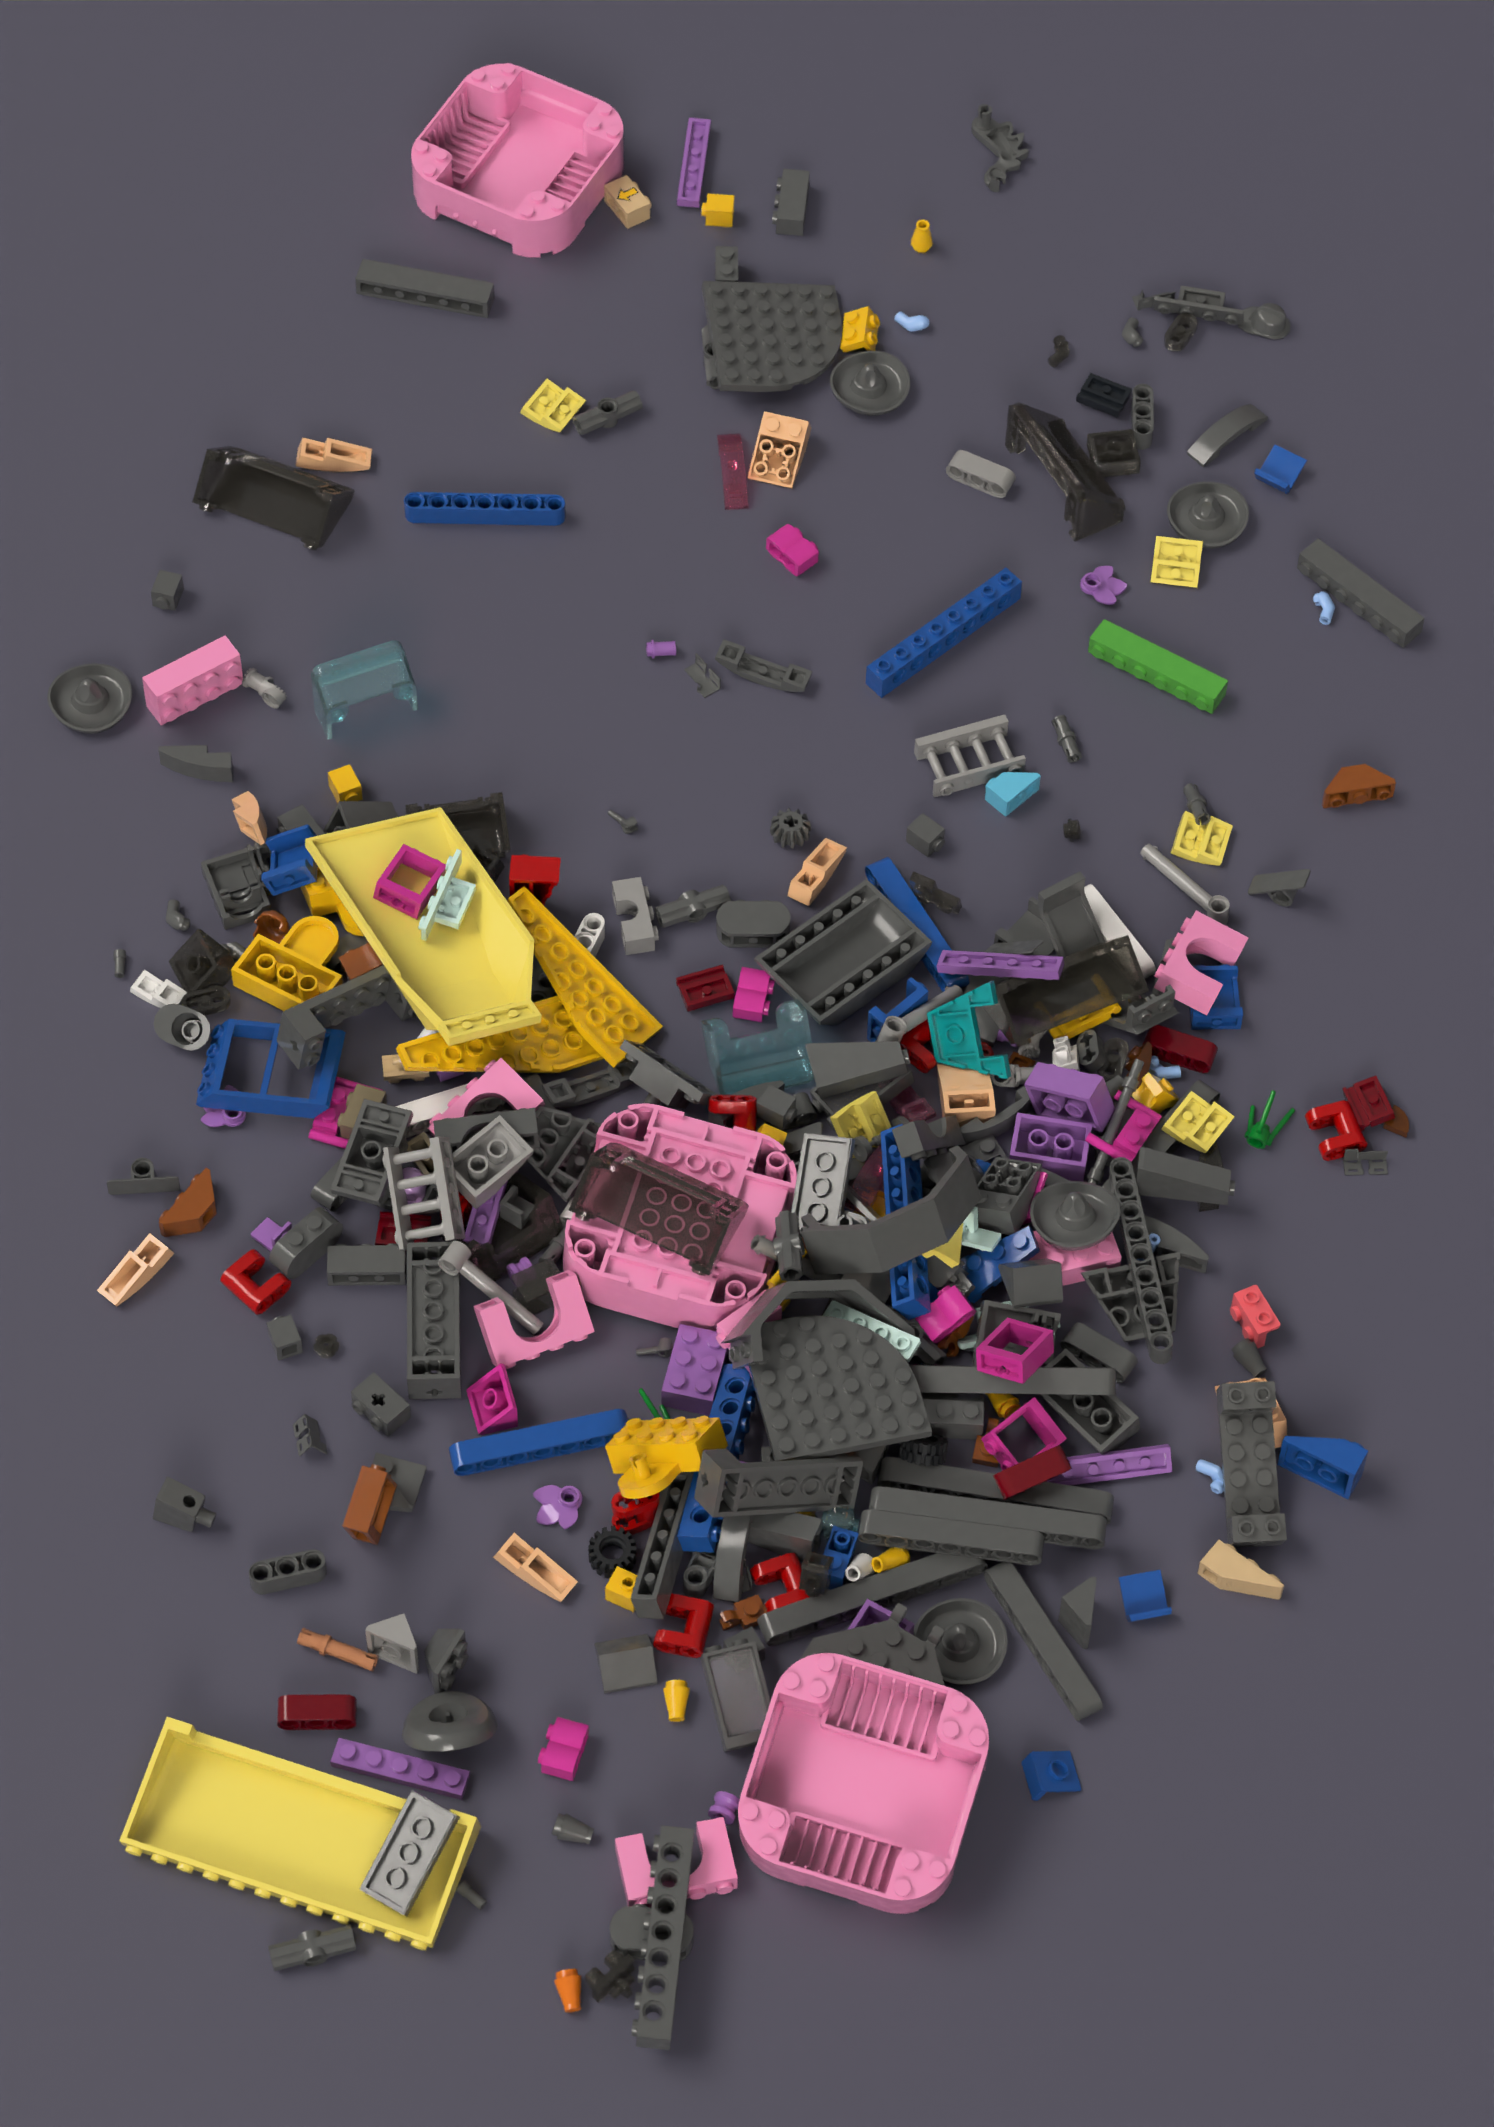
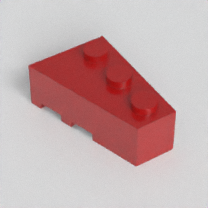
(535, 873)

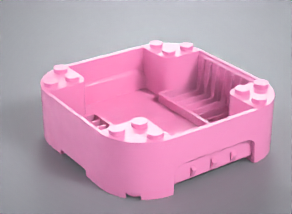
(518, 158)
(653, 1282)
(863, 1782)

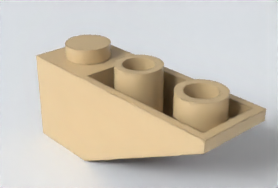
(1235, 1573)

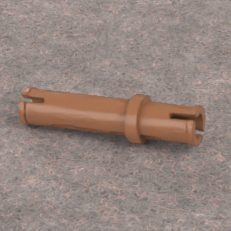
(337, 1649)

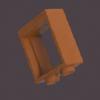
(370, 1504)

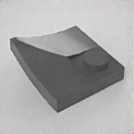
(408, 1478)

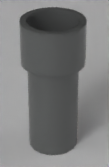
(119, 958)
(466, 1890)

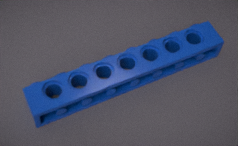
(943, 632)
(902, 1187)
(733, 1406)

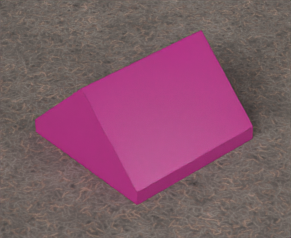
(493, 1402)

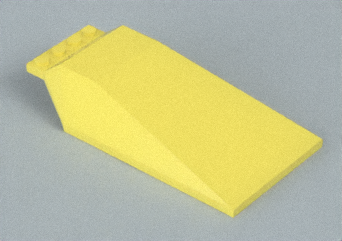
(458, 979)

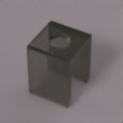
(532, 1286)

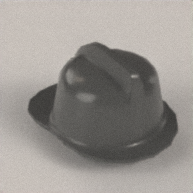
(1266, 321)
(182, 1026)

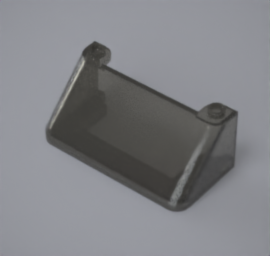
(271, 494)
(1089, 498)
(1087, 984)
(658, 1205)

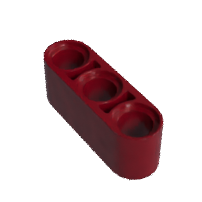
(1181, 1048)
(1032, 1472)
(317, 1712)

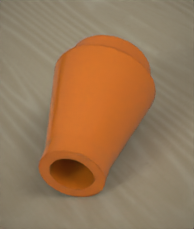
(569, 1989)

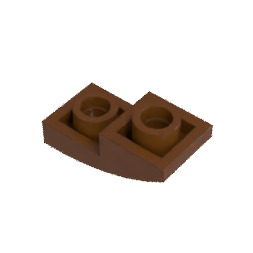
(1142, 1053)

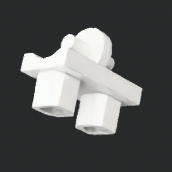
(1064, 1054)

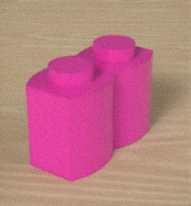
(792, 549)
(752, 995)
(946, 1313)
(564, 1748)

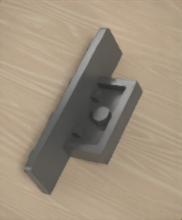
(1200, 303)

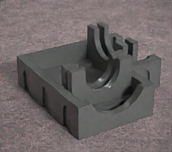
(237, 884)
(995, 1313)

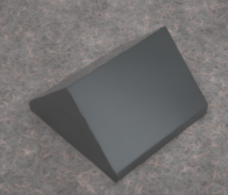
(1033, 1282)
(1077, 1611)
(626, 1663)

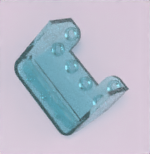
(761, 1055)

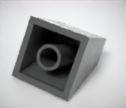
(358, 813)

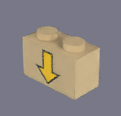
(627, 201)

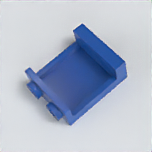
(290, 861)
(915, 997)
(1226, 1009)

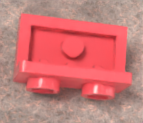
(1253, 1314)

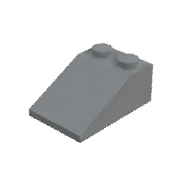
(489, 1161)

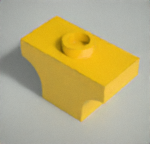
(1155, 1093)

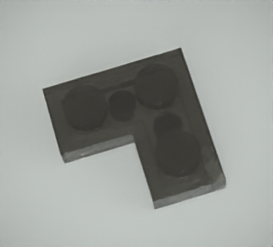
(927, 891)

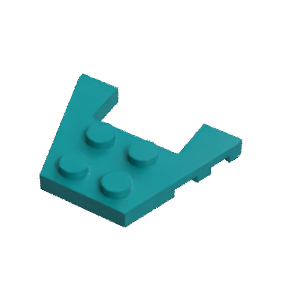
(957, 1034)

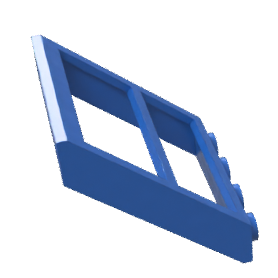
(217, 1054)

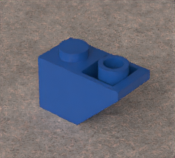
(842, 1547)

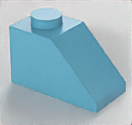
(1011, 790)

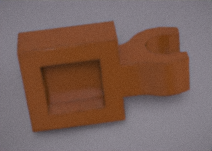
(951, 1340)
(980, 1454)
(744, 1613)

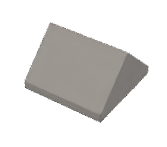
(393, 1642)

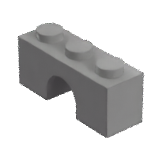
(631, 898)

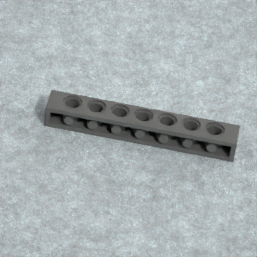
(658, 2032)

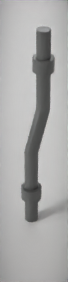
(1129, 1086)

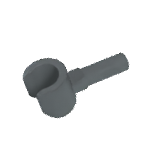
(627, 825)
(664, 1348)

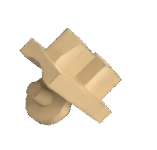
(395, 1071)

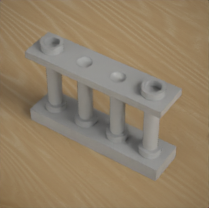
(965, 736)
(447, 1199)

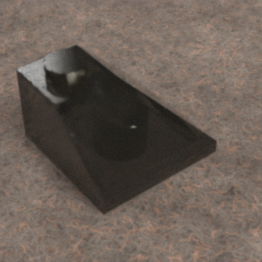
(202, 963)

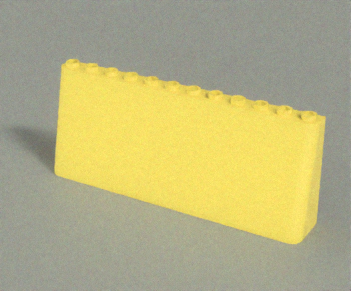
(283, 1832)

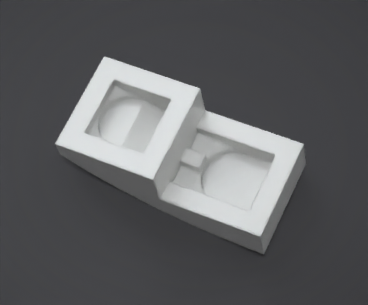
(156, 991)

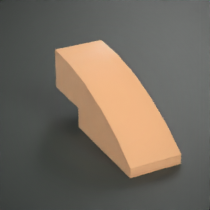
(332, 456)
(250, 817)
(816, 871)
(135, 1270)
(535, 1568)

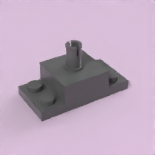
(663, 1079)
(361, 1167)

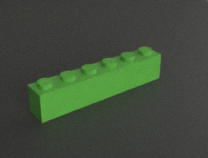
(1157, 666)

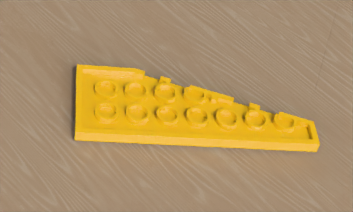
(590, 994)
(536, 1048)

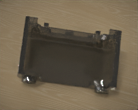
(477, 821)
(512, 1243)

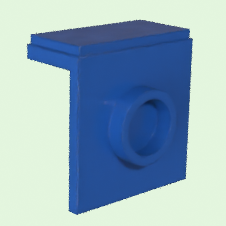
(1280, 469)
(1143, 1596)
(1050, 1773)

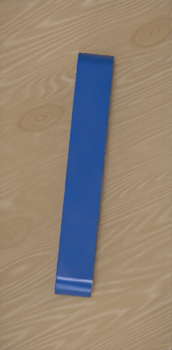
(484, 508)
(892, 885)
(536, 1442)

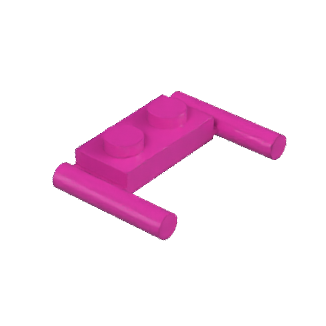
(325, 1124)
(1132, 1135)

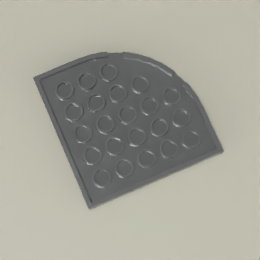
(771, 333)
(834, 1389)

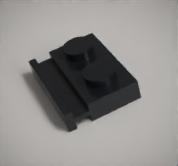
(1104, 395)

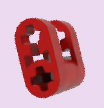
(914, 1043)
(742, 1106)
(1346, 1124)
(239, 1282)
(644, 1509)
(782, 1567)
(693, 1639)

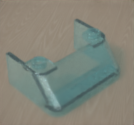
(360, 678)

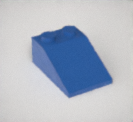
(1325, 1461)

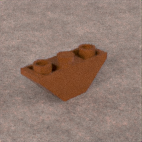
(1358, 785)
(191, 1208)

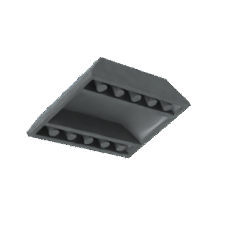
(846, 954)

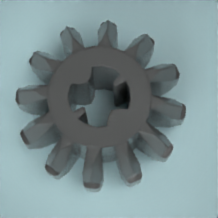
(790, 828)

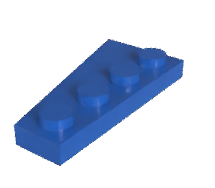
(984, 1265)

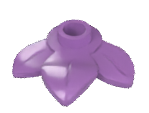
(1102, 585)
(221, 1117)
(554, 1505)

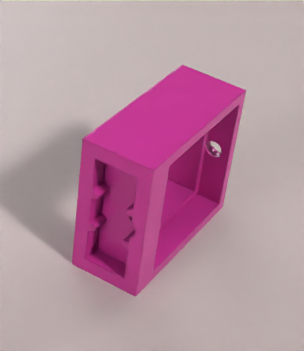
(410, 902)
(1018, 1367)
(1040, 1423)

